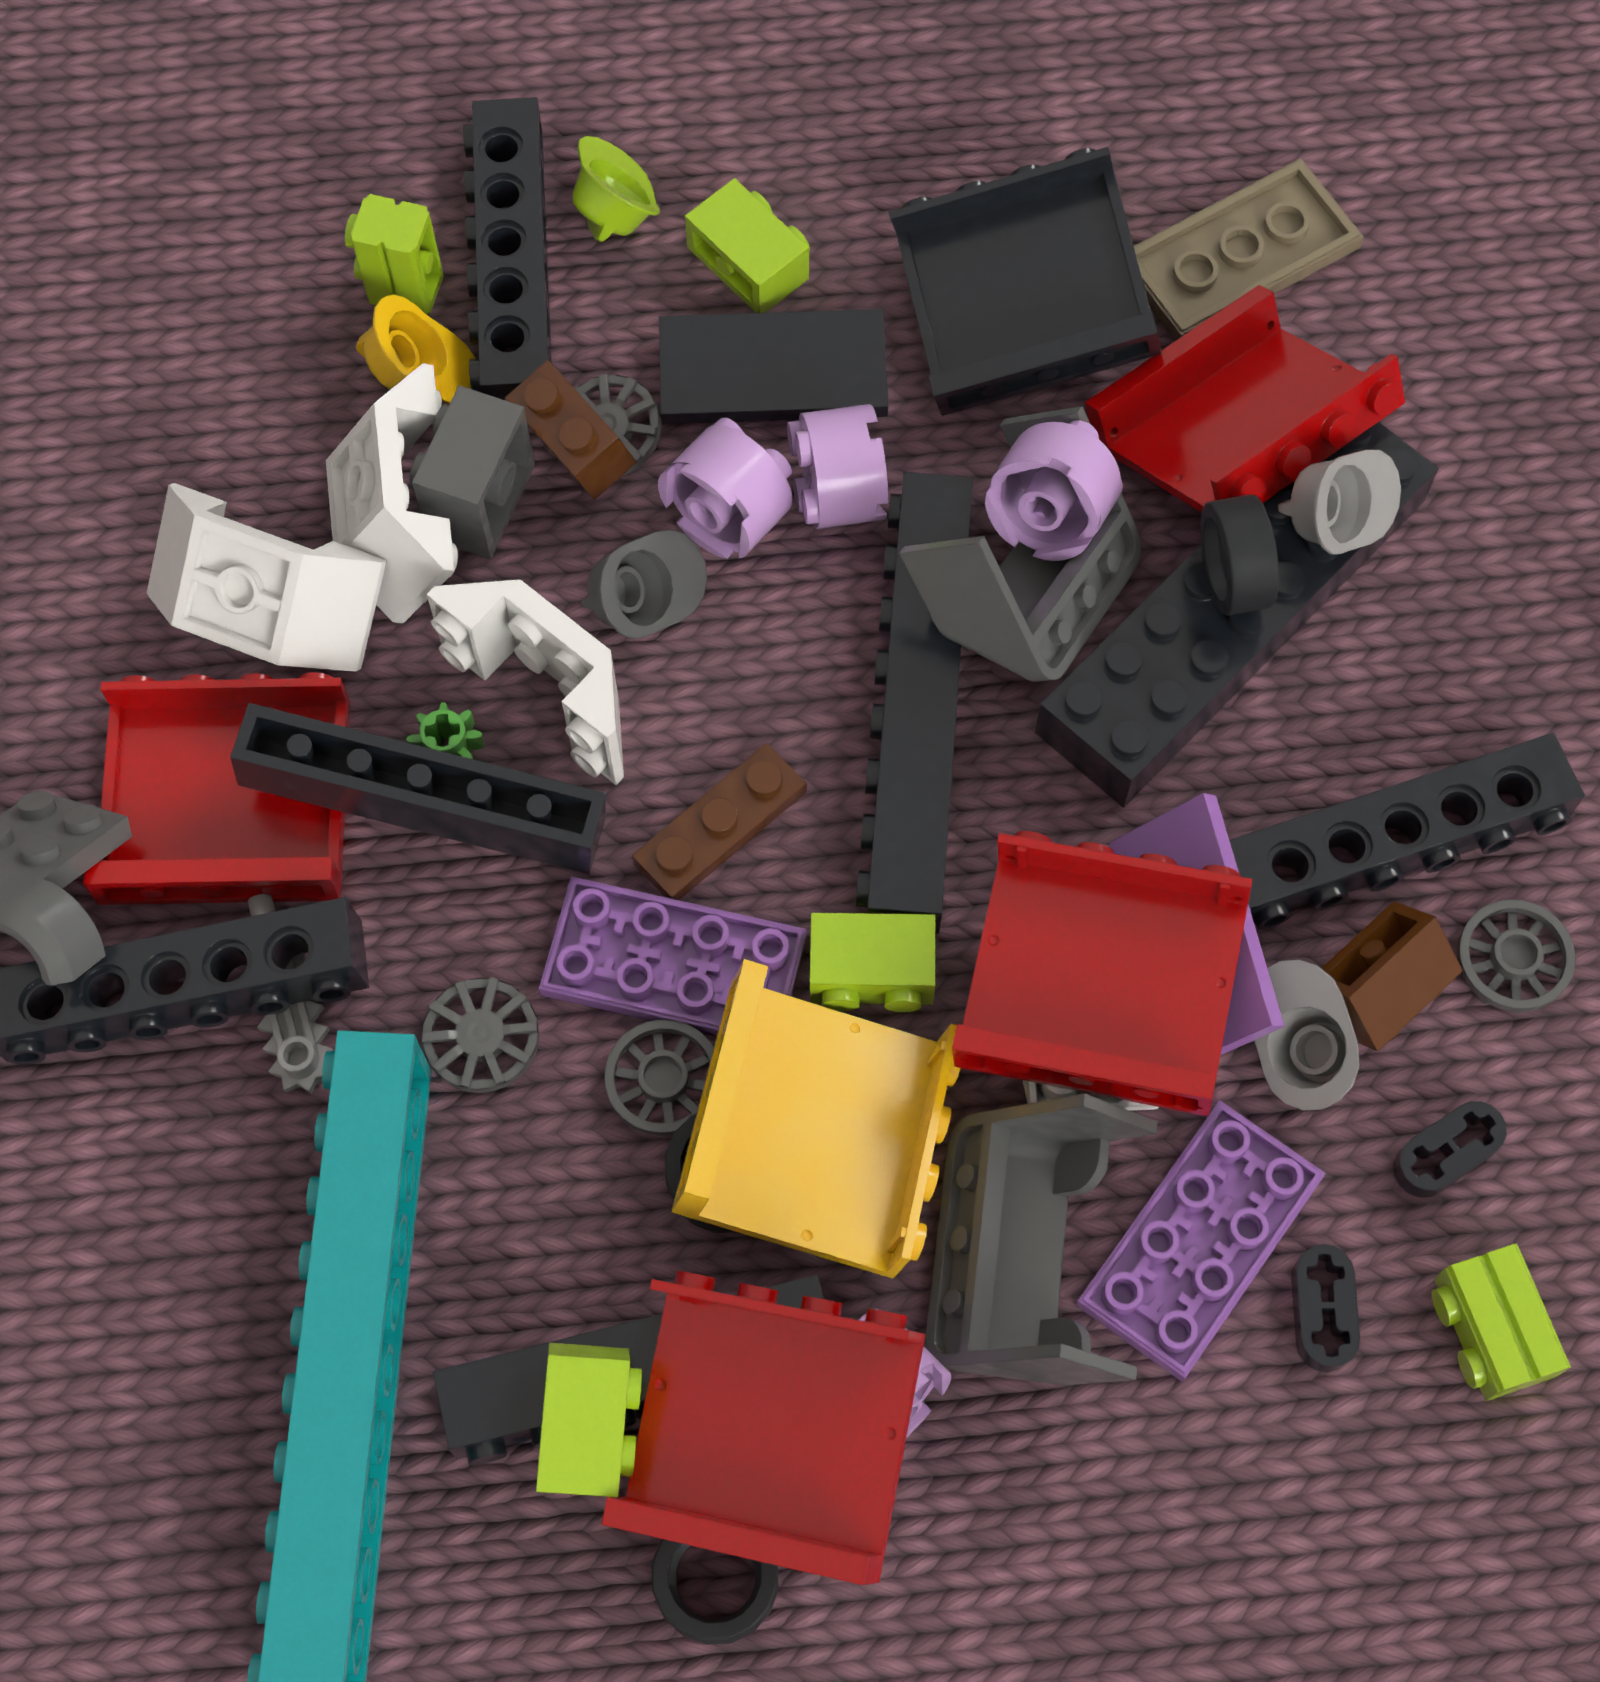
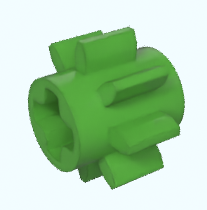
(448, 724)

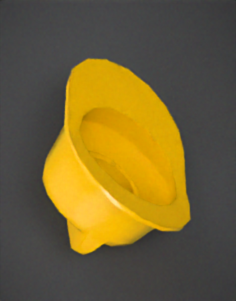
(405, 339)

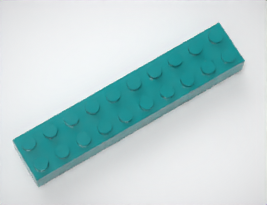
(347, 1364)

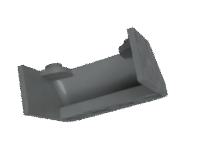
(1028, 609)
(1006, 1239)

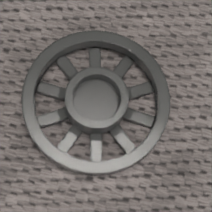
(620, 419)
(1516, 956)
(480, 1035)
(660, 1075)

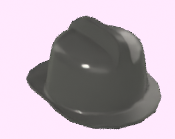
(647, 584)

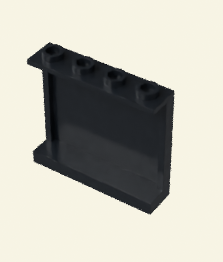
(1025, 281)

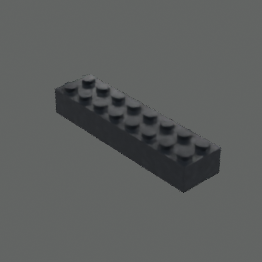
(1185, 659)

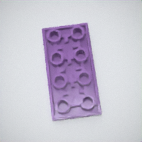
(1197, 838)
(661, 954)
(1200, 1240)

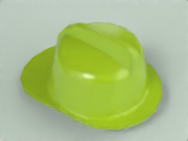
(611, 190)

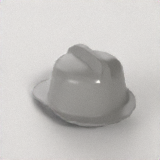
(1345, 500)
(1317, 1051)

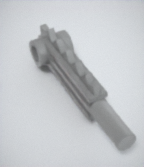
(294, 1033)

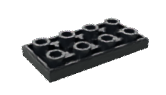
(770, 365)

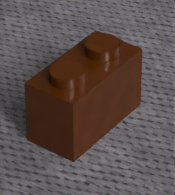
(572, 430)
(1392, 972)

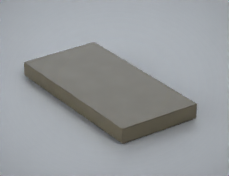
(1253, 237)

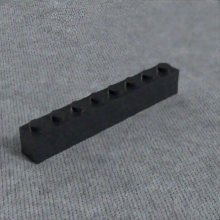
(917, 717)

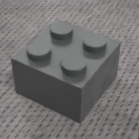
(474, 468)

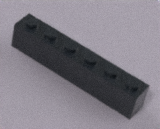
(418, 788)
(502, 1396)

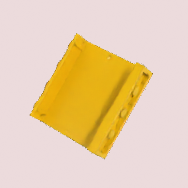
(817, 1129)

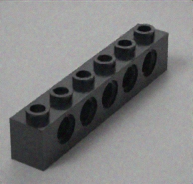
(514, 134)
(1530, 771)
(205, 958)

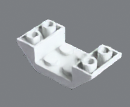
(372, 500)
(262, 589)
(493, 619)

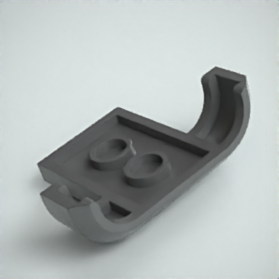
(42, 850)

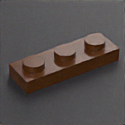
(719, 823)

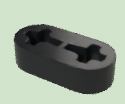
(1458, 1160)
(1340, 1307)

